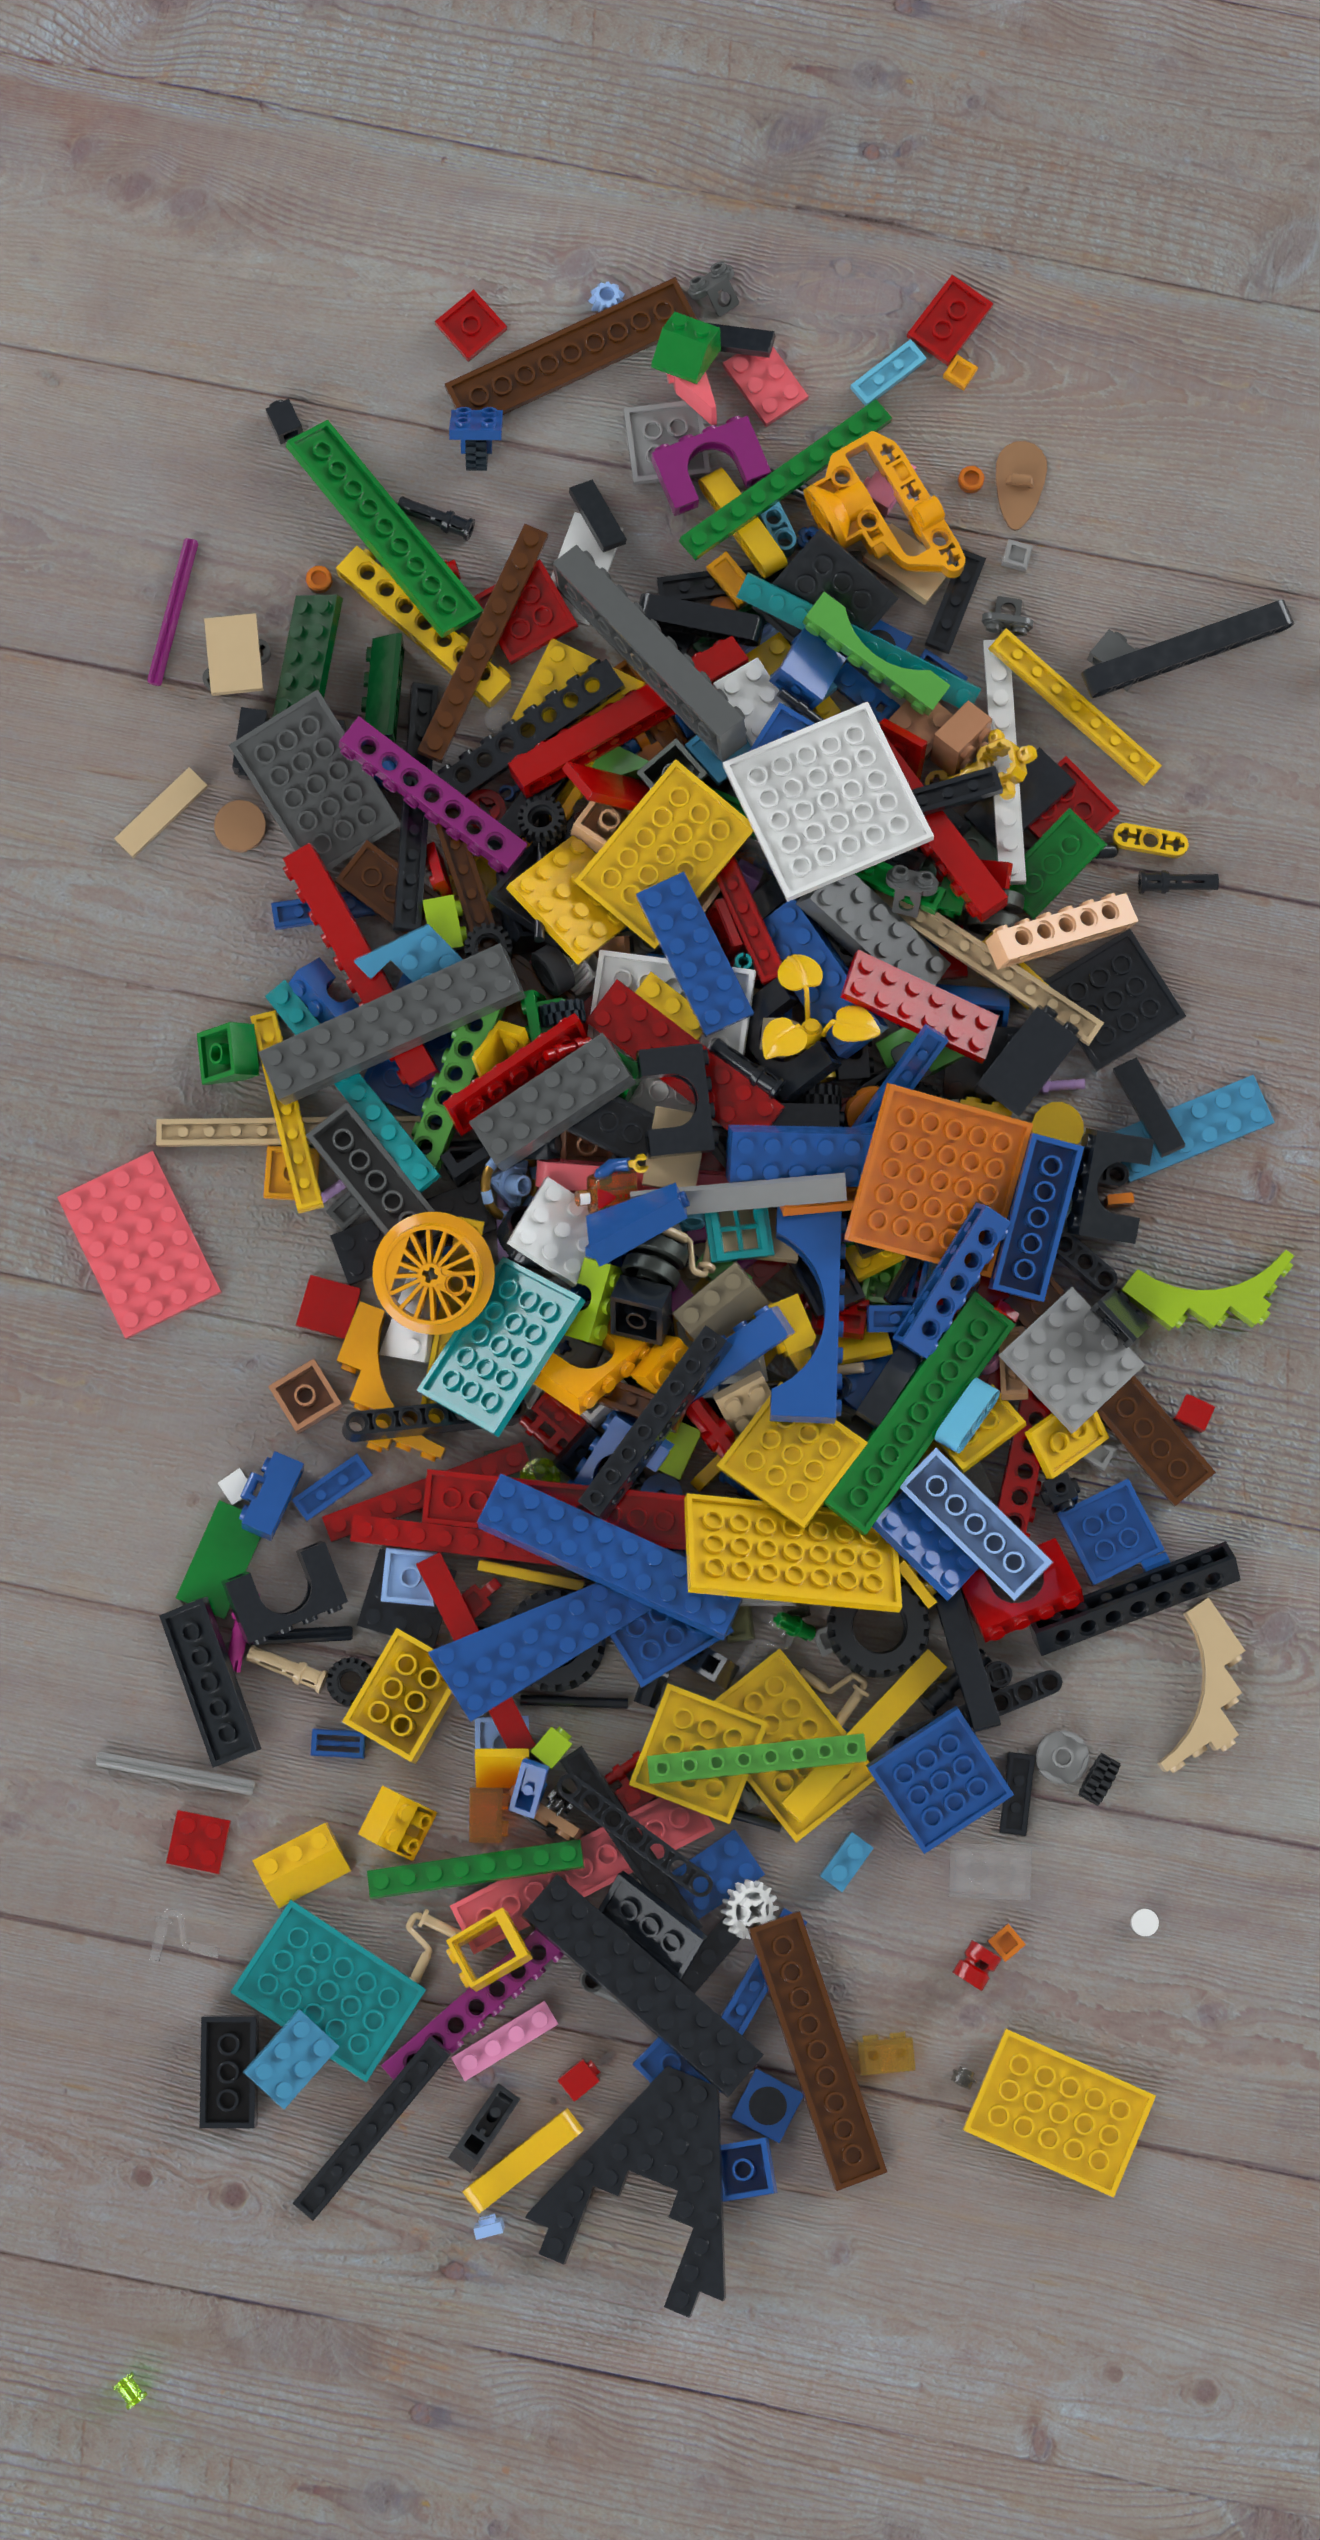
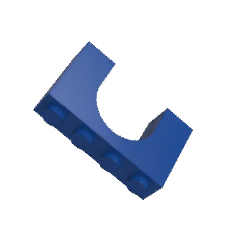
(616, 1429)

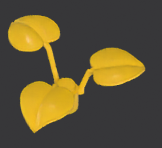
(786, 1039)

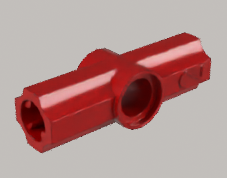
(712, 1429)

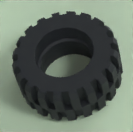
(885, 1663)
(576, 1670)

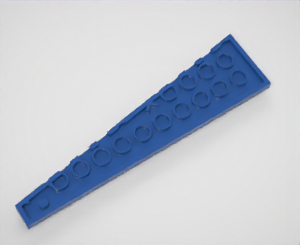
(523, 1649)

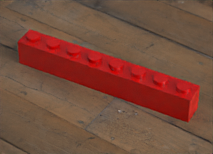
(957, 859)

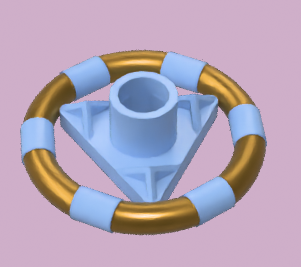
(509, 1185)

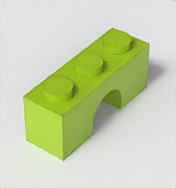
(592, 1323)

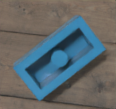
(846, 1861)

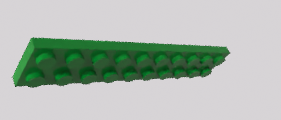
(384, 528)
(918, 1413)

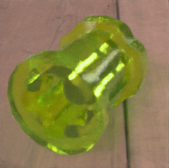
(129, 2391)

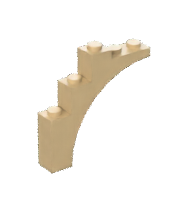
(1218, 1689)

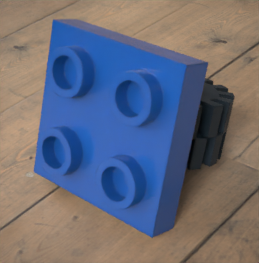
(476, 432)

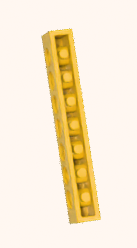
(360, 561)

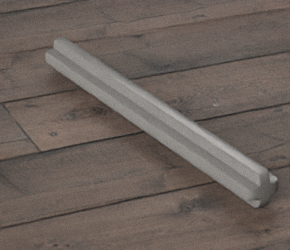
(175, 1773)

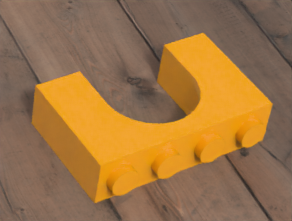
(582, 1387)

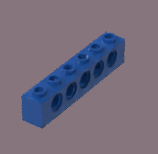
(938, 1285)

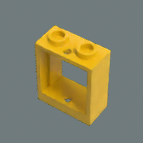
(456, 1955)

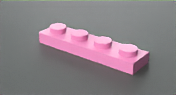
(504, 2040)

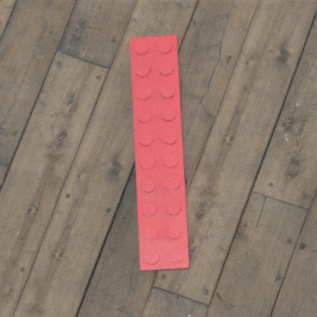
(602, 1864)

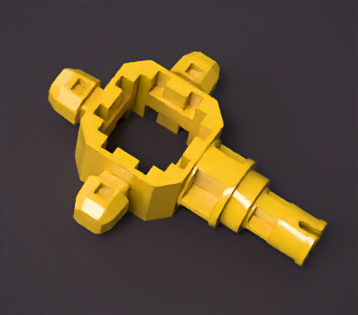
(1000, 746)

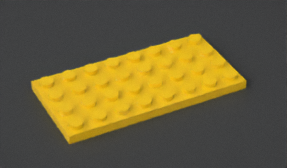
(760, 1554)

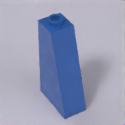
(634, 1222)

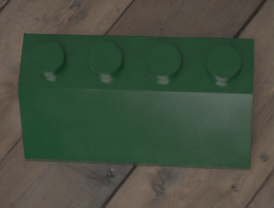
(384, 684)

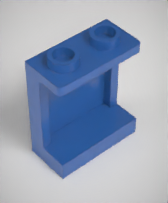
(808, 669)

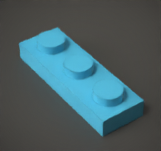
(888, 373)

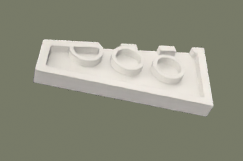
(403, 1342)

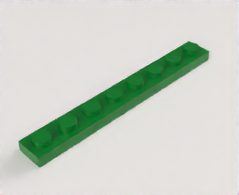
(475, 1869)

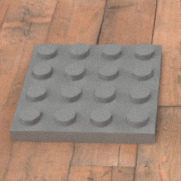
(1071, 1360)

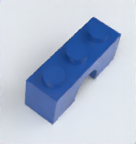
(311, 986)

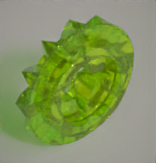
(541, 1466)

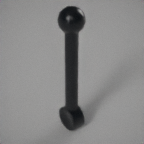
(550, 1831)

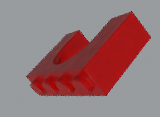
(997, 1617)

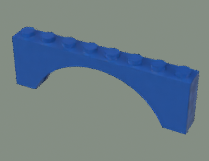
(813, 1391)

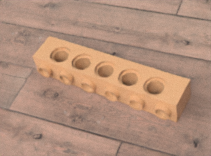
(1008, 951)

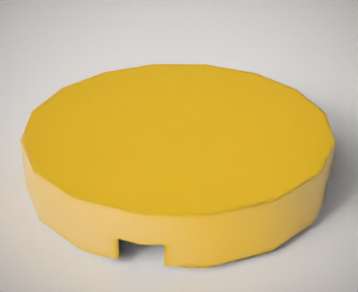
(1059, 1122)

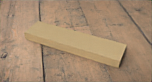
(161, 812)

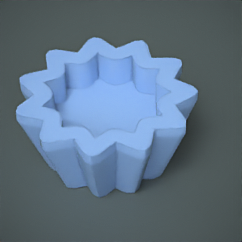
(605, 296)

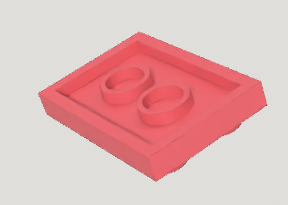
(766, 385)

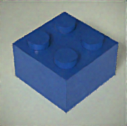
(747, 2169)

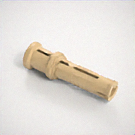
(297, 1672)

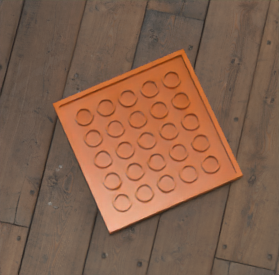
(930, 1169)

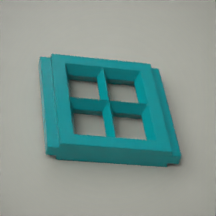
(715, 1239)

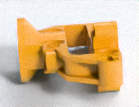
(843, 507)

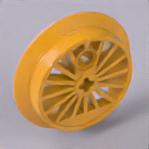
(390, 1259)

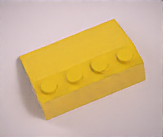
(401, 1698)

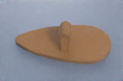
(1019, 481)

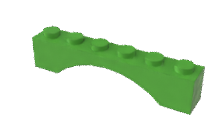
(918, 687)

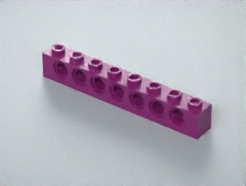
(363, 734)
(460, 2007)

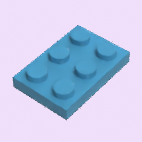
(291, 2059)

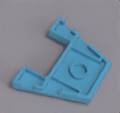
(414, 953)

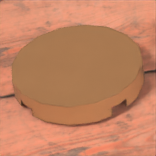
(240, 826)

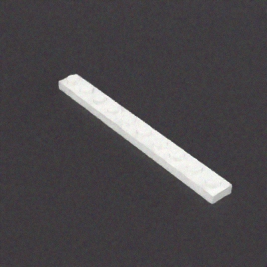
(1007, 812)

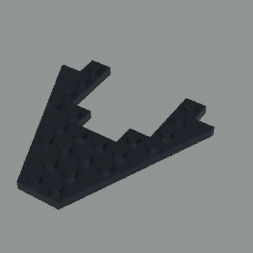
(669, 2138)

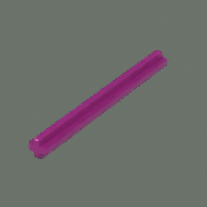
(172, 612)

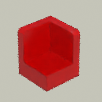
(1194, 1413)

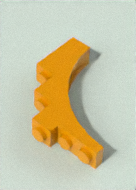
(361, 1354)

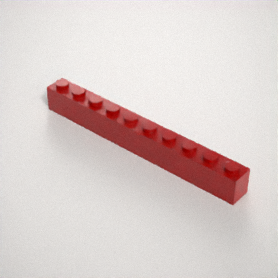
(613, 724)
(349, 943)

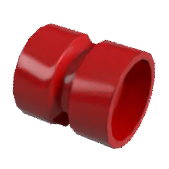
(976, 1975)

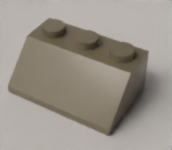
(722, 1303)

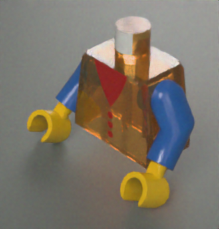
(610, 1183)

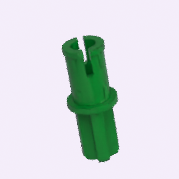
(795, 1626)

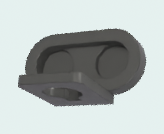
(711, 284)
(996, 620)
(910, 884)

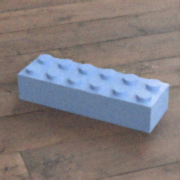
(976, 1524)

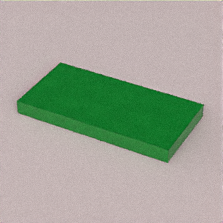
(1057, 861)
(222, 1554)

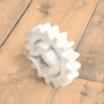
(744, 1911)

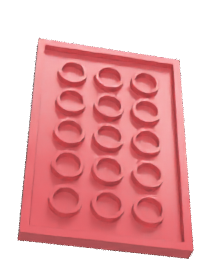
(139, 1245)

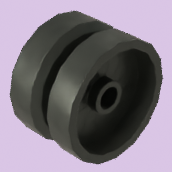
(1005, 916)
(656, 1261)

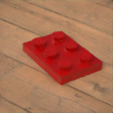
(949, 320)

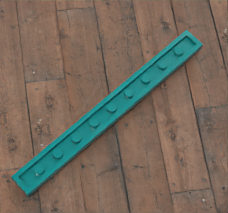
(794, 609)
(361, 1097)

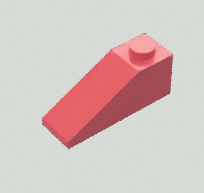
(696, 396)

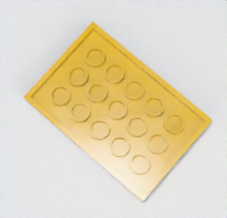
(669, 832)
(794, 1712)
(1059, 2112)

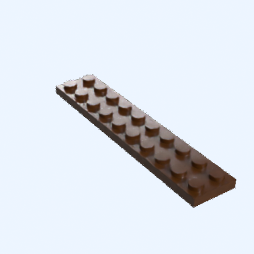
(571, 352)
(372, 881)
(1138, 1422)
(817, 2050)

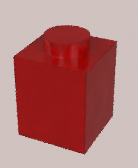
(579, 2078)

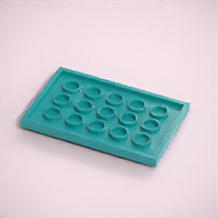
(503, 1350)
(334, 1983)

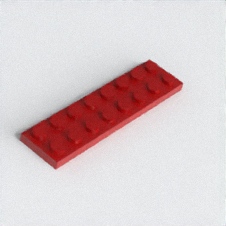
(638, 1025)

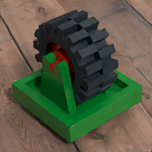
(546, 1014)

